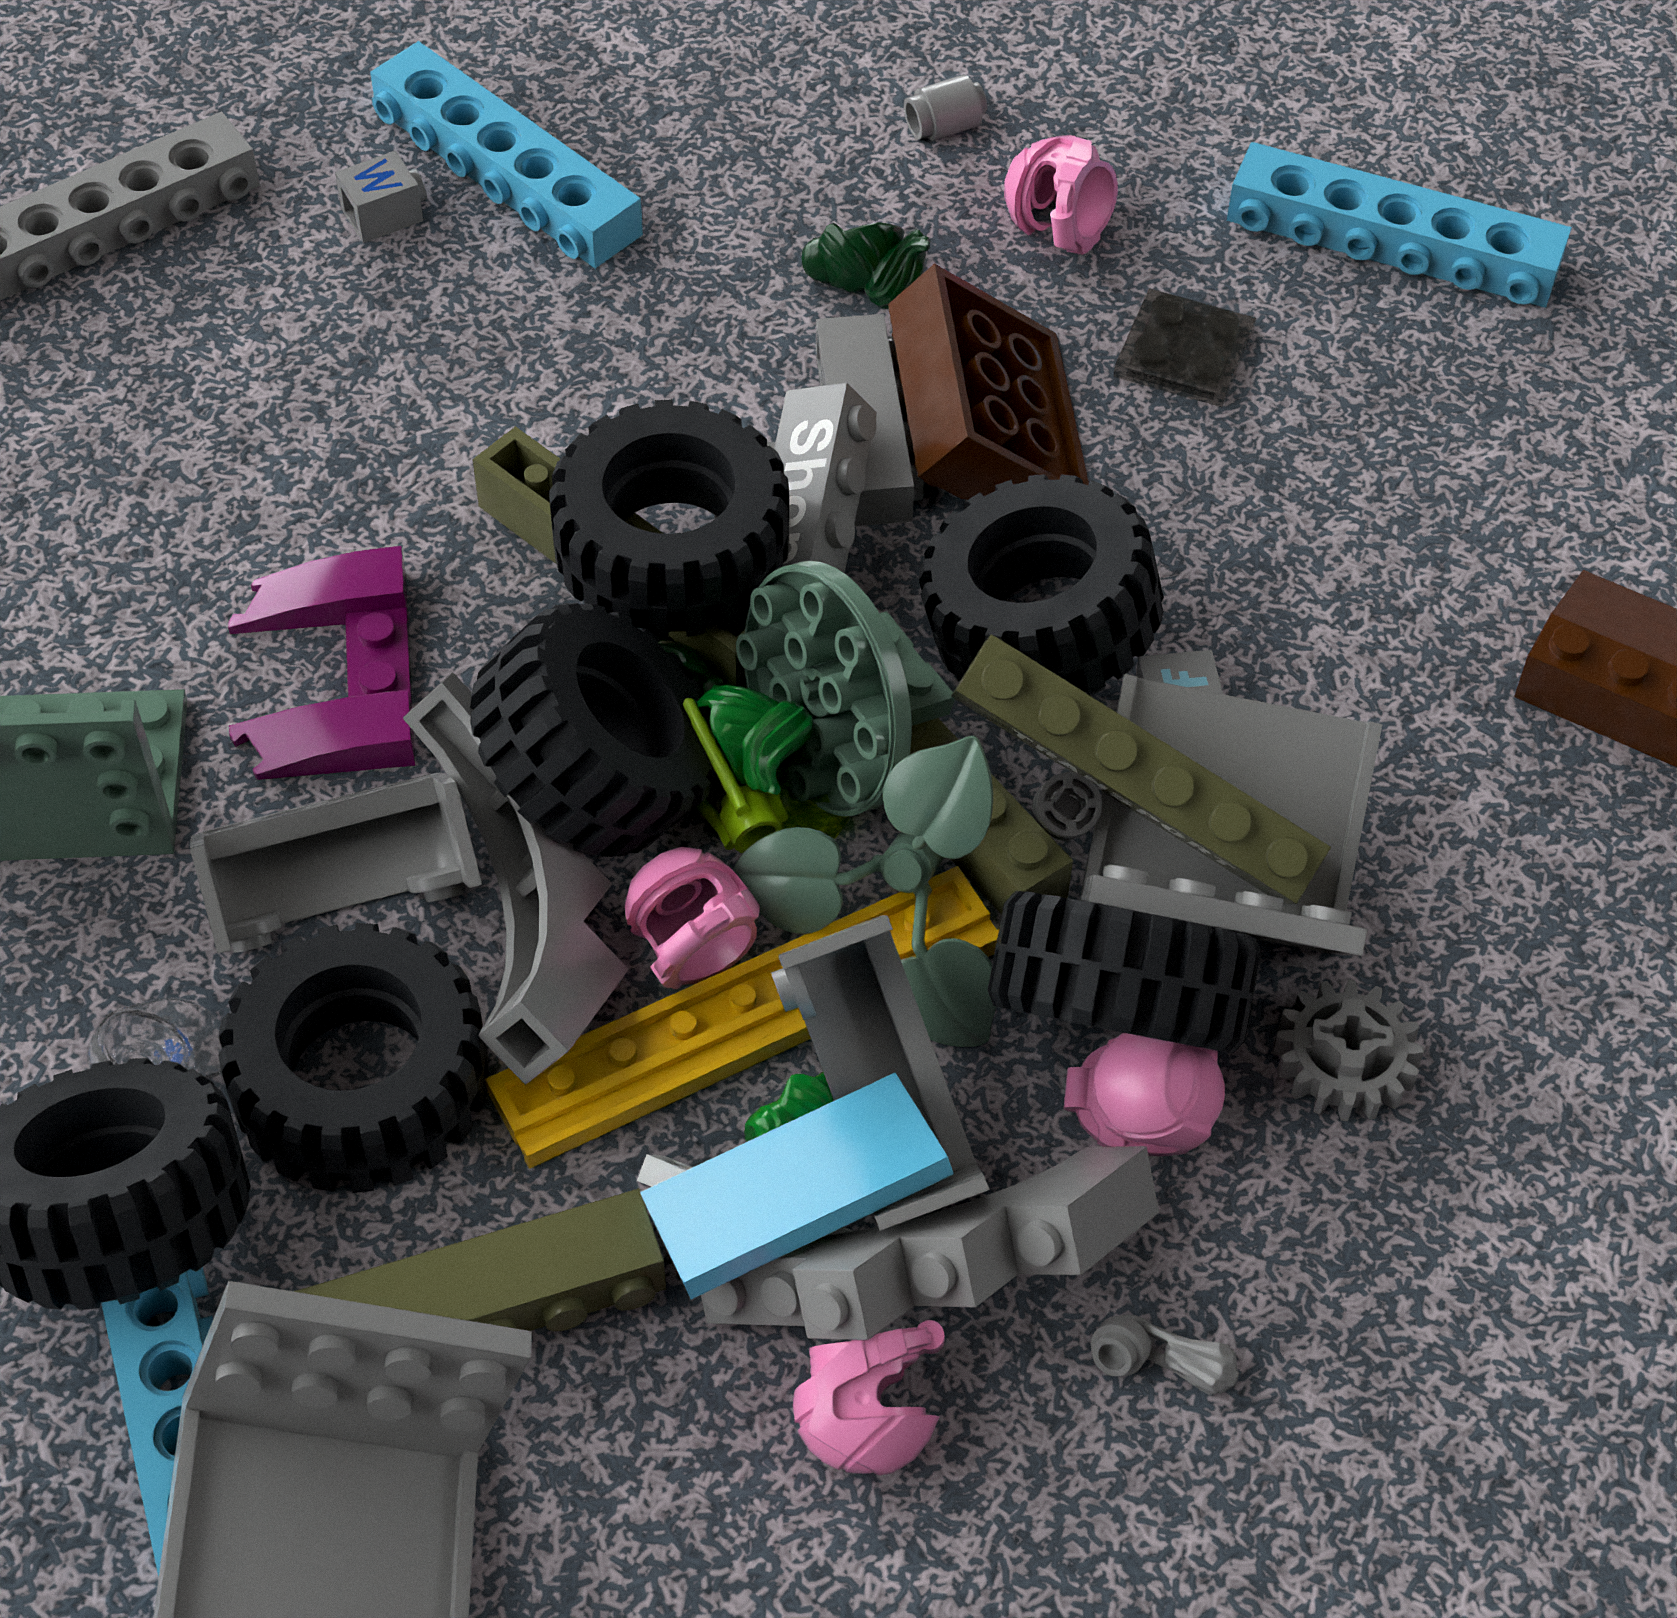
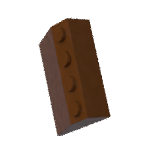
(981, 389)
(1609, 666)

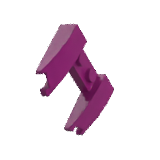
(368, 726)

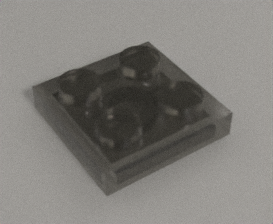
(1185, 347)

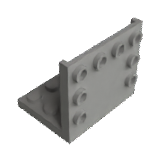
(1289, 759)
(331, 1459)

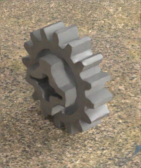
(1314, 1050)

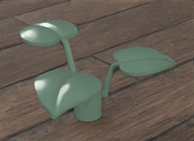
(942, 810)

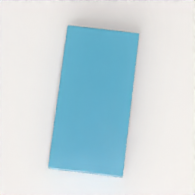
(795, 1184)

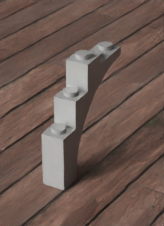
(553, 961)
(952, 1257)

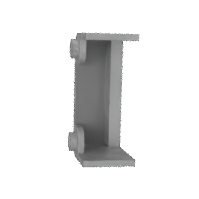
(333, 858)
(871, 1027)

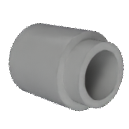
(945, 108)

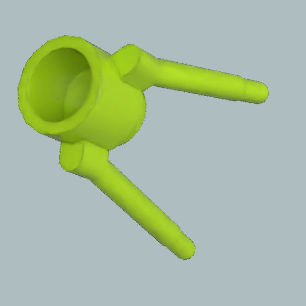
(745, 812)

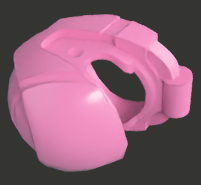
(1071, 176)
(691, 914)
(1147, 1094)
(842, 1405)

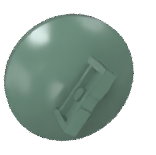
(853, 670)

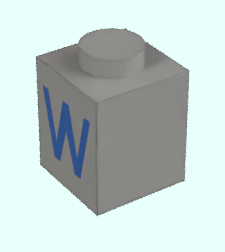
(380, 196)

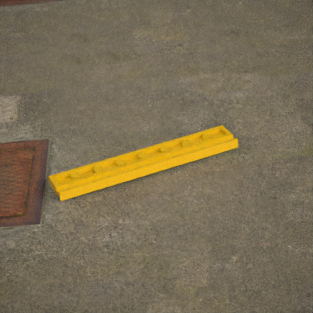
(701, 1033)

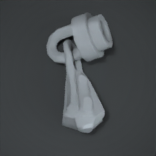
(1125, 1344)

